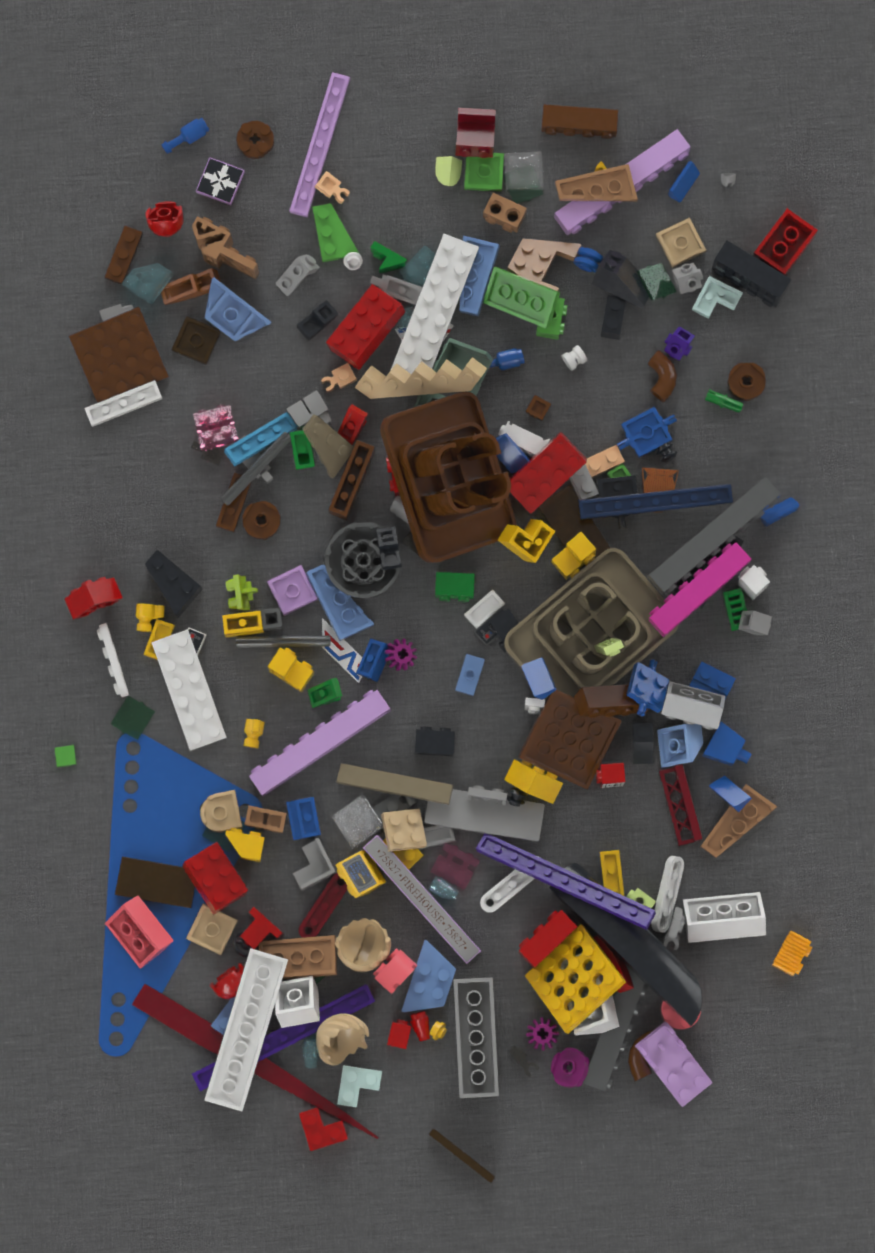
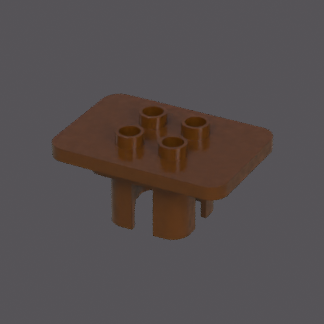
(448, 476)

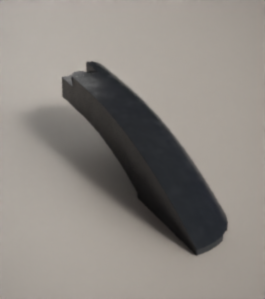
(640, 952)

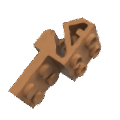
(217, 247)

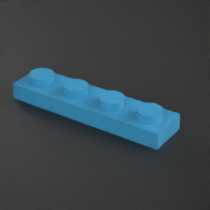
(260, 439)

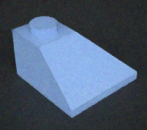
(679, 744)

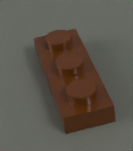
(123, 255)
(231, 513)

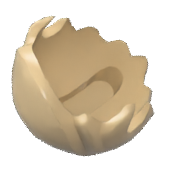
(363, 945)
(340, 1037)

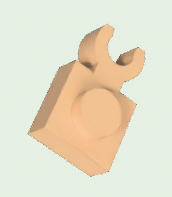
(330, 186)
(342, 377)

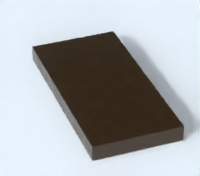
(564, 517)
(155, 882)

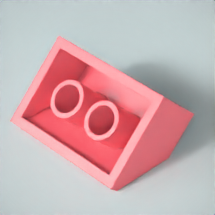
(139, 931)

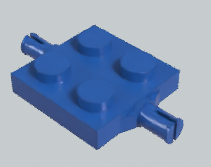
(646, 432)
(647, 687)

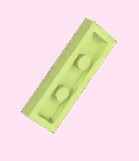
(609, 647)

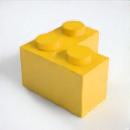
(529, 542)
(577, 553)
(290, 670)
(534, 780)

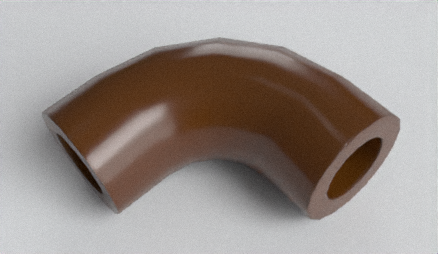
(666, 376)
(638, 1065)

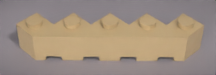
(421, 381)

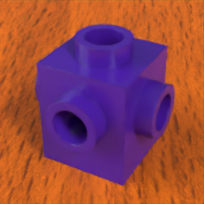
(679, 343)

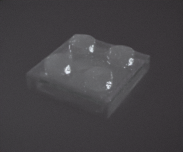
(523, 171)
(357, 821)

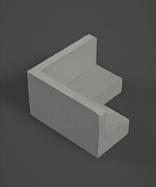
(319, 868)

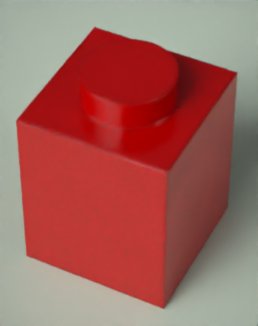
(399, 1034)

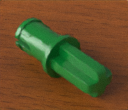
(724, 401)

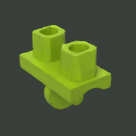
(243, 592)

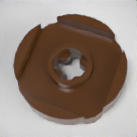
(252, 129)
(746, 370)
(261, 509)

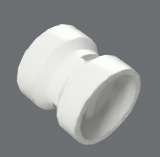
(574, 358)

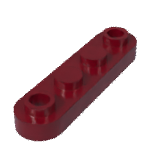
(323, 907)

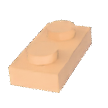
(604, 461)

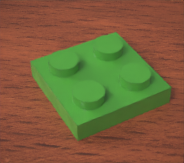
(484, 173)

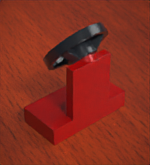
(255, 933)

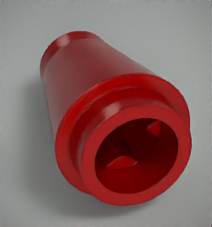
(420, 1024)

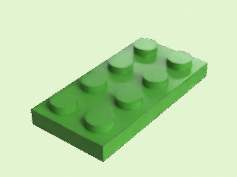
(521, 297)

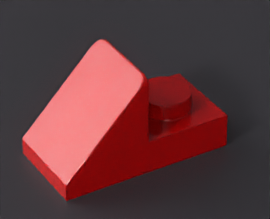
(352, 424)

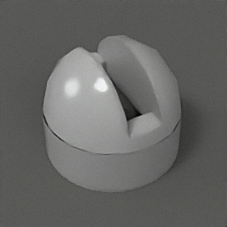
(728, 178)

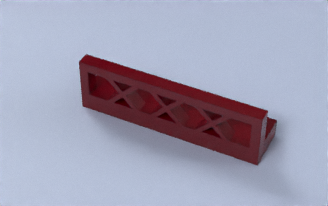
(687, 802)

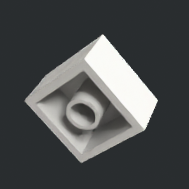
(297, 1002)

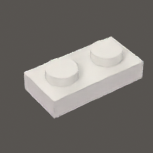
(534, 705)

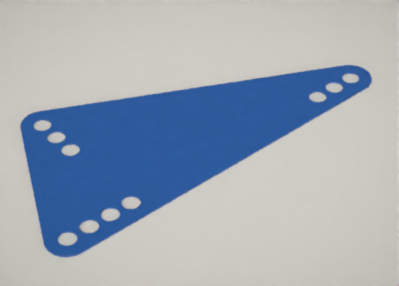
(163, 831)

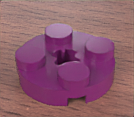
(578, 1073)

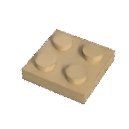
(404, 830)

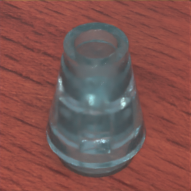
(443, 889)
(310, 1053)

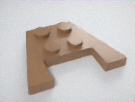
(536, 256)

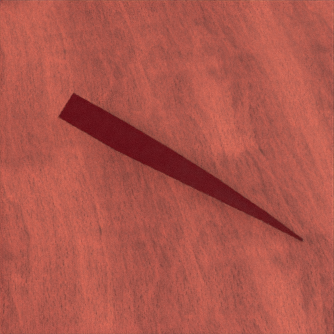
(203, 1034)

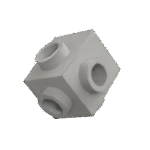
(687, 278)

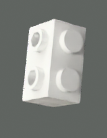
(753, 581)

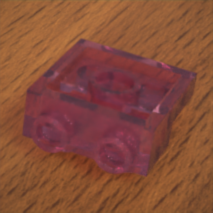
(215, 427)

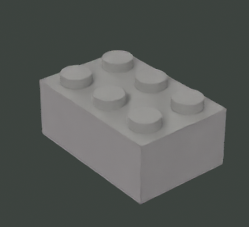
(693, 705)

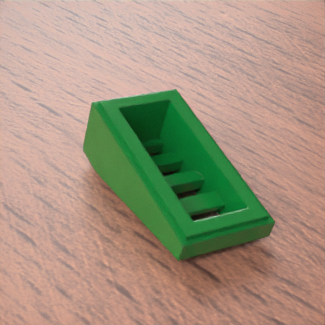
(726, 595)

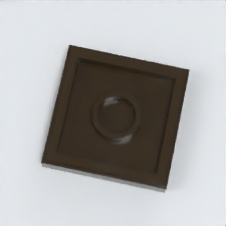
(196, 340)

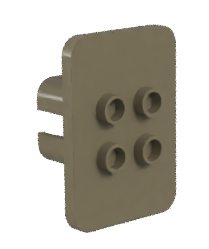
(597, 604)

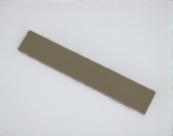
(395, 784)

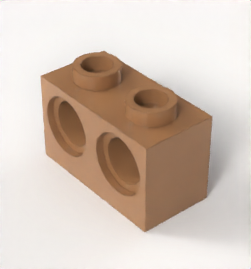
(507, 208)
(265, 819)

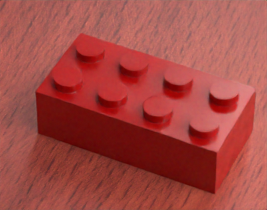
(365, 327)
(546, 472)

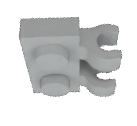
(675, 928)

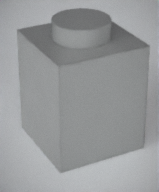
(755, 622)

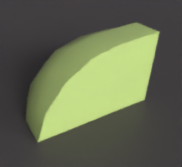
(448, 170)

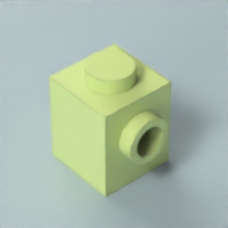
(640, 897)

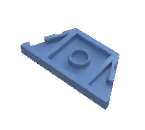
(232, 313)
(430, 981)

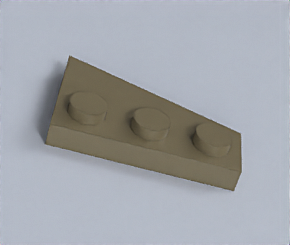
(329, 445)

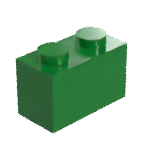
(454, 586)

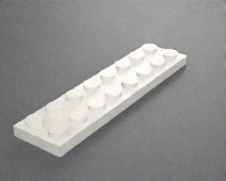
(436, 303)
(246, 1029)

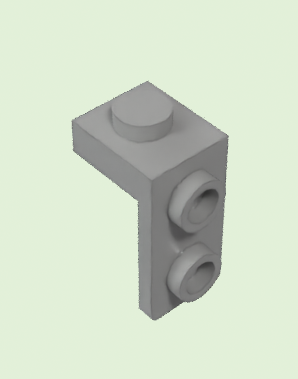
(296, 272)

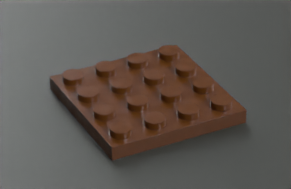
(118, 355)
(568, 743)

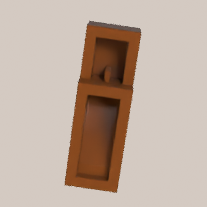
(189, 286)

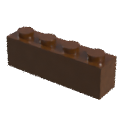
(579, 120)
(352, 480)
(605, 701)

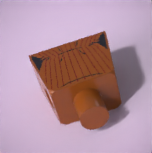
(658, 480)

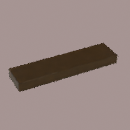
(462, 1155)

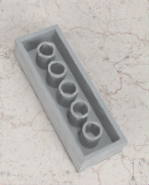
(476, 1038)

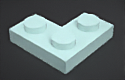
(716, 292)
(354, 1079)

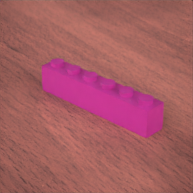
(700, 589)

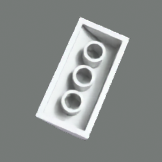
(724, 917)
(603, 1018)

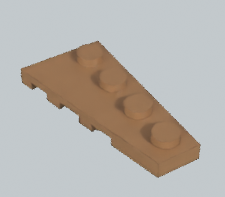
(602, 185)
(735, 825)

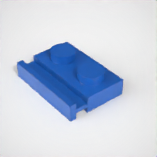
(712, 680)
(303, 818)

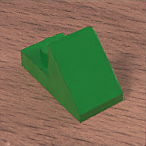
(392, 260)
(302, 450)
(325, 693)

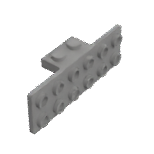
(487, 813)

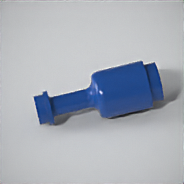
(189, 133)
(508, 359)

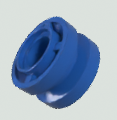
(588, 259)

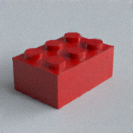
(785, 242)
(215, 878)
(546, 938)

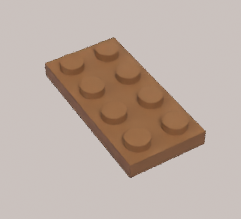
(305, 955)

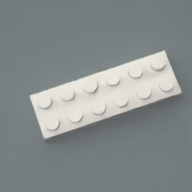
(189, 690)

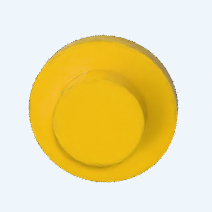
(438, 1030)

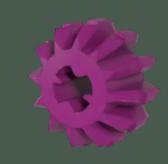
(393, 654)
(538, 1038)

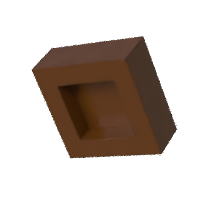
(538, 408)

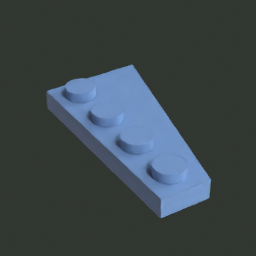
(479, 276)
(341, 610)

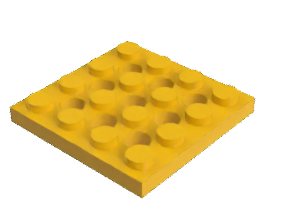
(586, 979)

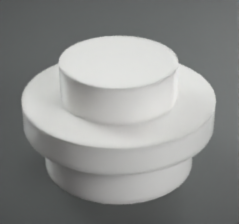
(353, 261)

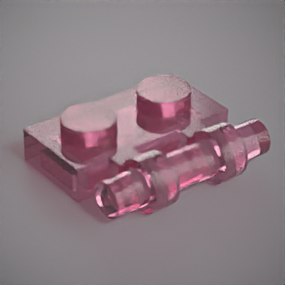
(452, 871)

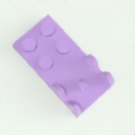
(673, 1064)

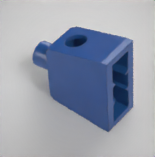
(726, 746)

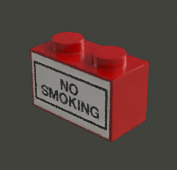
(611, 775)

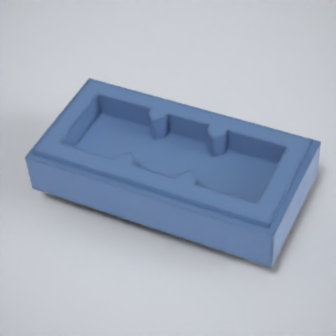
(469, 675)

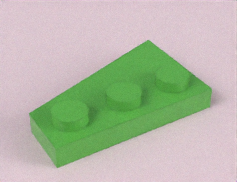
(332, 235)

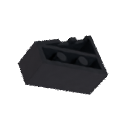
(173, 582)

